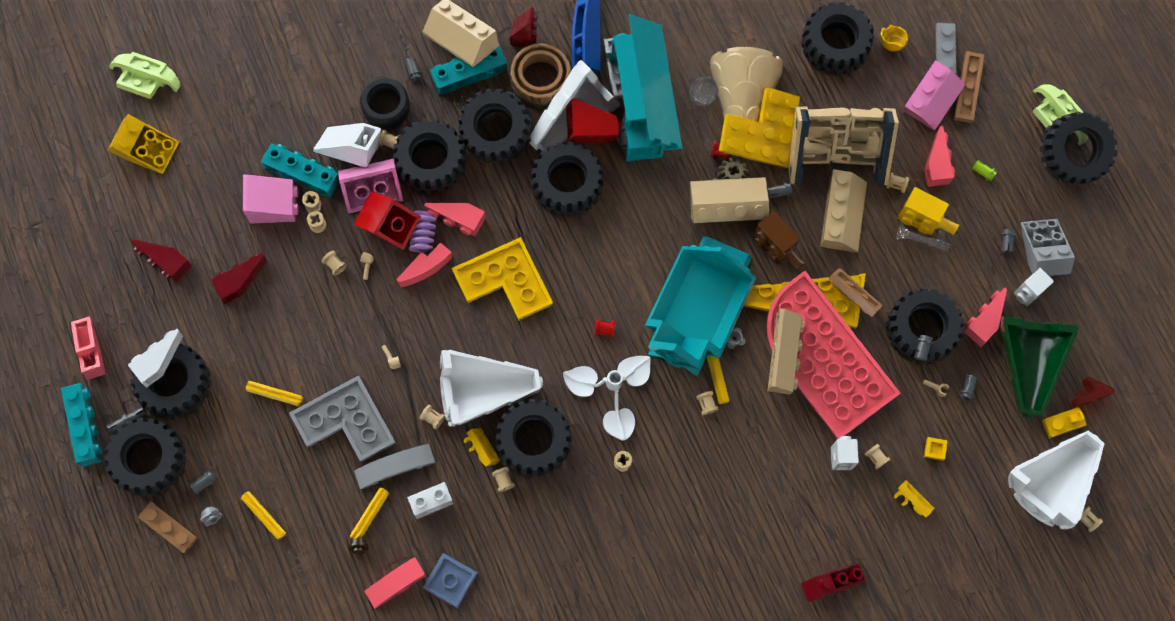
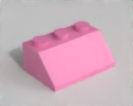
(934, 95)
(376, 177)

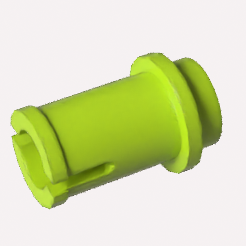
(984, 170)

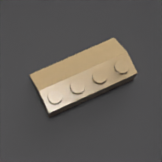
(460, 33)
(729, 200)
(843, 211)
(784, 352)

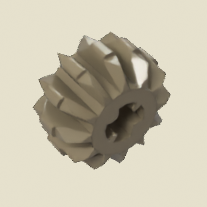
(731, 166)

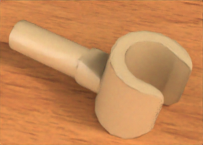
(368, 259)
(394, 363)
(937, 387)

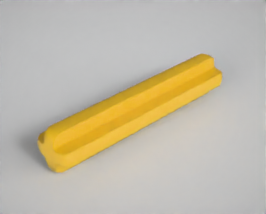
(718, 380)
(274, 393)
(369, 513)
(263, 515)

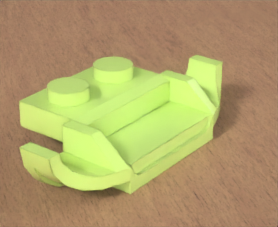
(143, 74)
(1056, 104)

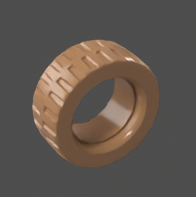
(533, 95)

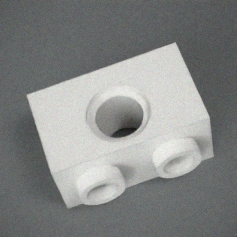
(1033, 287)
(844, 453)
(430, 500)

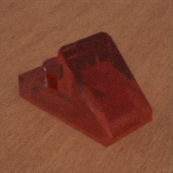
(1094, 391)

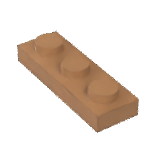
(855, 292)
(167, 527)

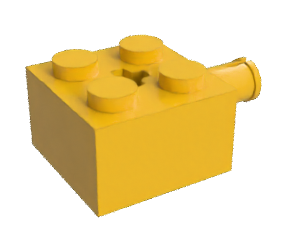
(926, 213)

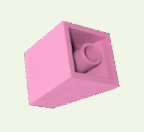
(269, 199)

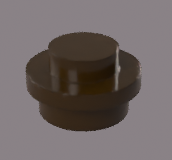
(358, 546)

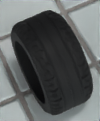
(379, 86)

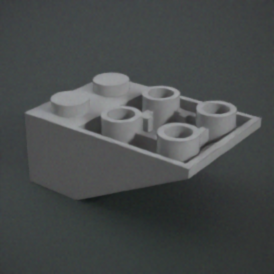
(1047, 247)

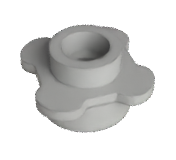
(739, 339)
(210, 516)

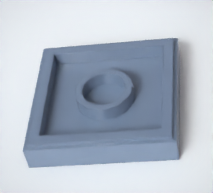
(450, 580)

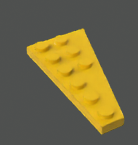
(763, 295)

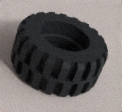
(843, 18)
(484, 105)
(429, 134)
(1102, 148)
(573, 157)
(941, 309)
(187, 398)
(533, 412)
(127, 440)

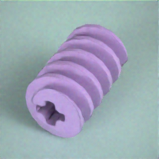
(421, 233)

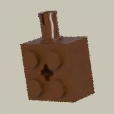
(778, 240)

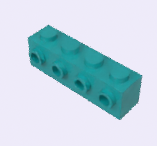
(460, 74)
(300, 170)
(81, 424)

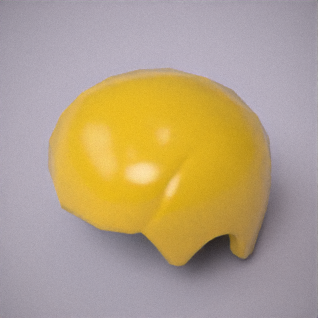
(893, 38)

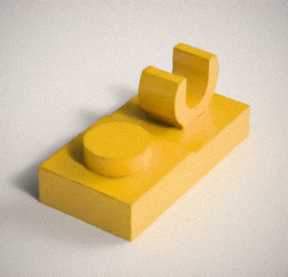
(1064, 422)
(483, 447)
(920, 504)

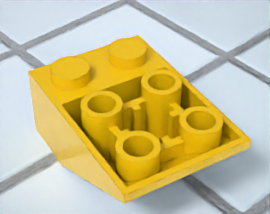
(143, 144)

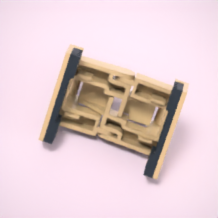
(855, 124)

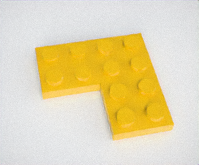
(764, 140)
(509, 269)

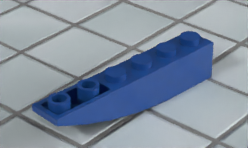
(586, 34)

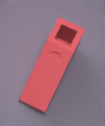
(938, 166)
(461, 215)
(987, 323)

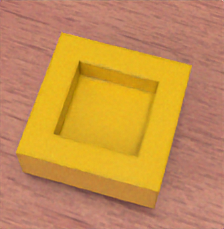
(935, 448)

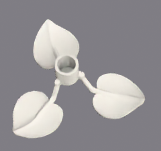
(633, 370)

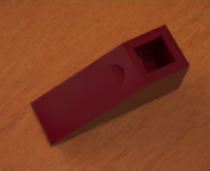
(524, 29)
(168, 259)
(236, 280)
(833, 582)

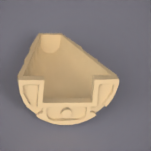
(742, 77)

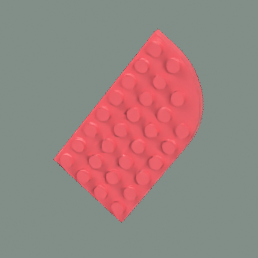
(834, 366)

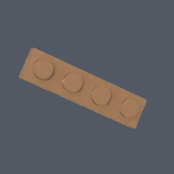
(968, 96)

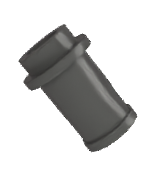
(413, 71)
(778, 191)
(1008, 241)
(923, 347)
(969, 387)
(203, 482)

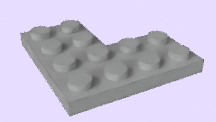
(348, 409)

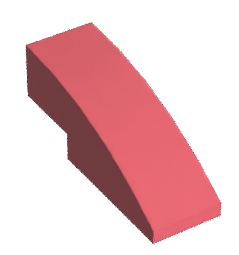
(425, 266)
(87, 348)
(395, 582)

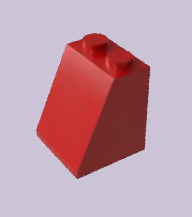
(590, 123)
(387, 220)

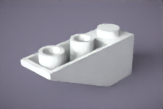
(155, 360)

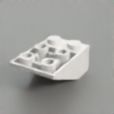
(350, 143)

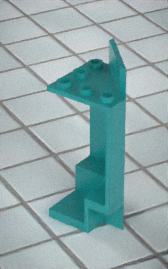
(646, 91)
(699, 304)

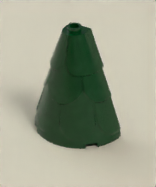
(1035, 360)

